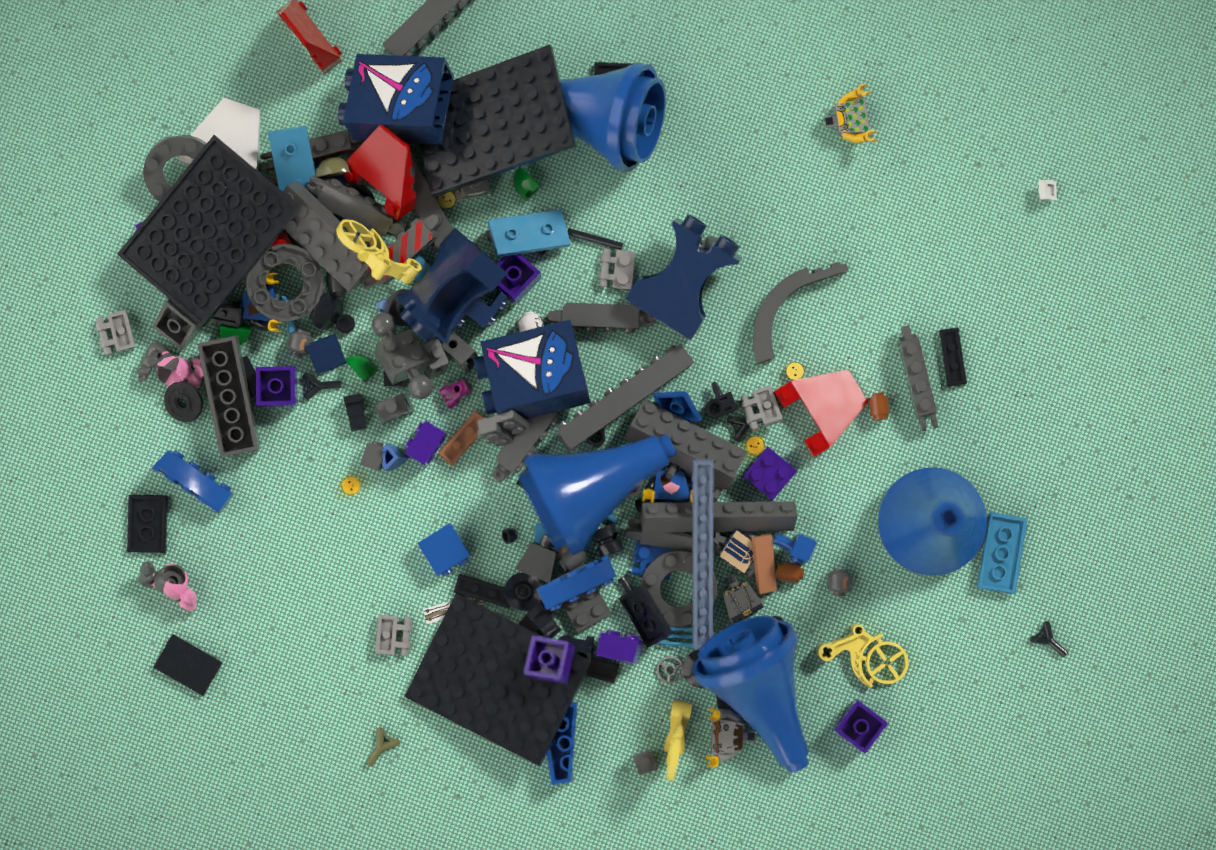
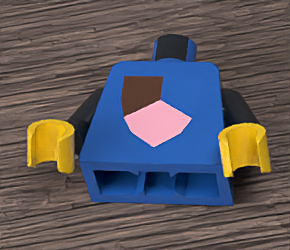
(253, 316)
(669, 490)

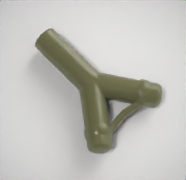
(381, 746)

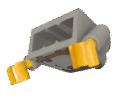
(726, 736)

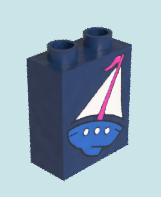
(400, 93)
(533, 371)

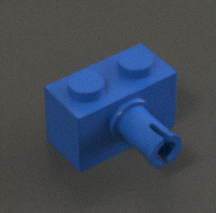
(798, 549)

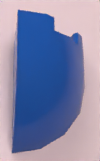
(393, 457)

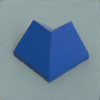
(678, 404)

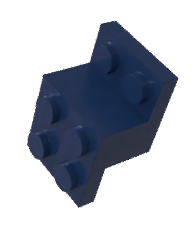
(481, 313)

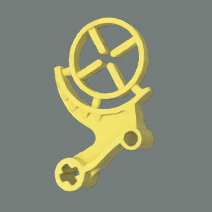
(379, 259)
(856, 644)
(675, 740)

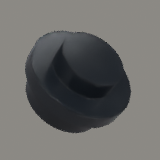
(345, 323)

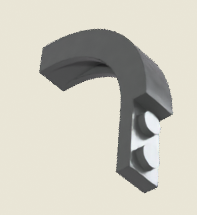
(764, 321)

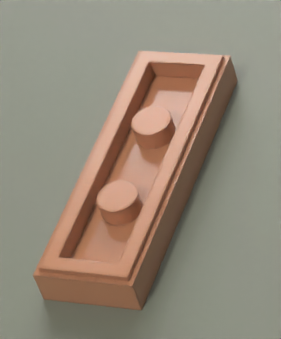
(461, 440)
(764, 563)

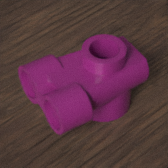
(455, 392)

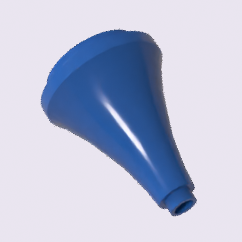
(618, 113)
(582, 489)
(912, 523)
(754, 674)

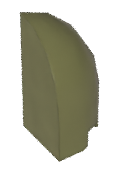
(332, 167)

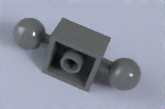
(402, 356)

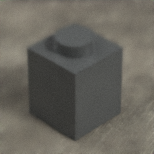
(373, 455)
(645, 762)

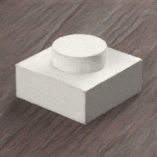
(1047, 190)

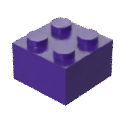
(519, 279)
(276, 386)
(425, 443)
(769, 473)
(620, 648)
(549, 660)
(860, 726)

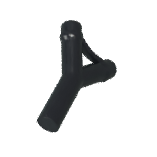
(318, 385)
(744, 426)
(1048, 640)

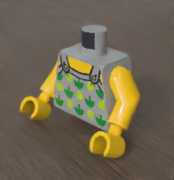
(851, 117)

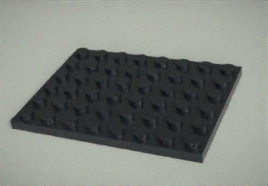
(500, 122)
(209, 231)
(479, 681)

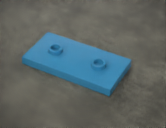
(292, 156)
(528, 233)
(1002, 553)

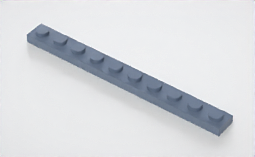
(702, 552)

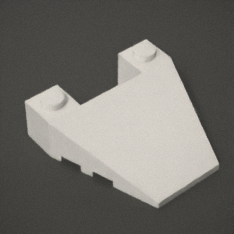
(236, 126)

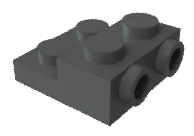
(501, 427)

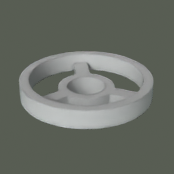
(669, 675)

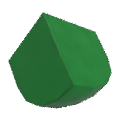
(524, 184)
(228, 331)
(362, 366)

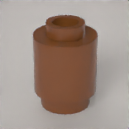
(879, 406)
(789, 572)

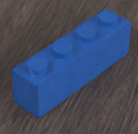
(193, 480)
(577, 582)
(562, 749)

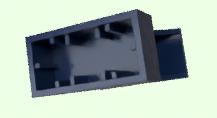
(449, 287)
(676, 292)

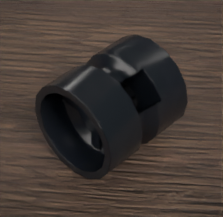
(607, 540)

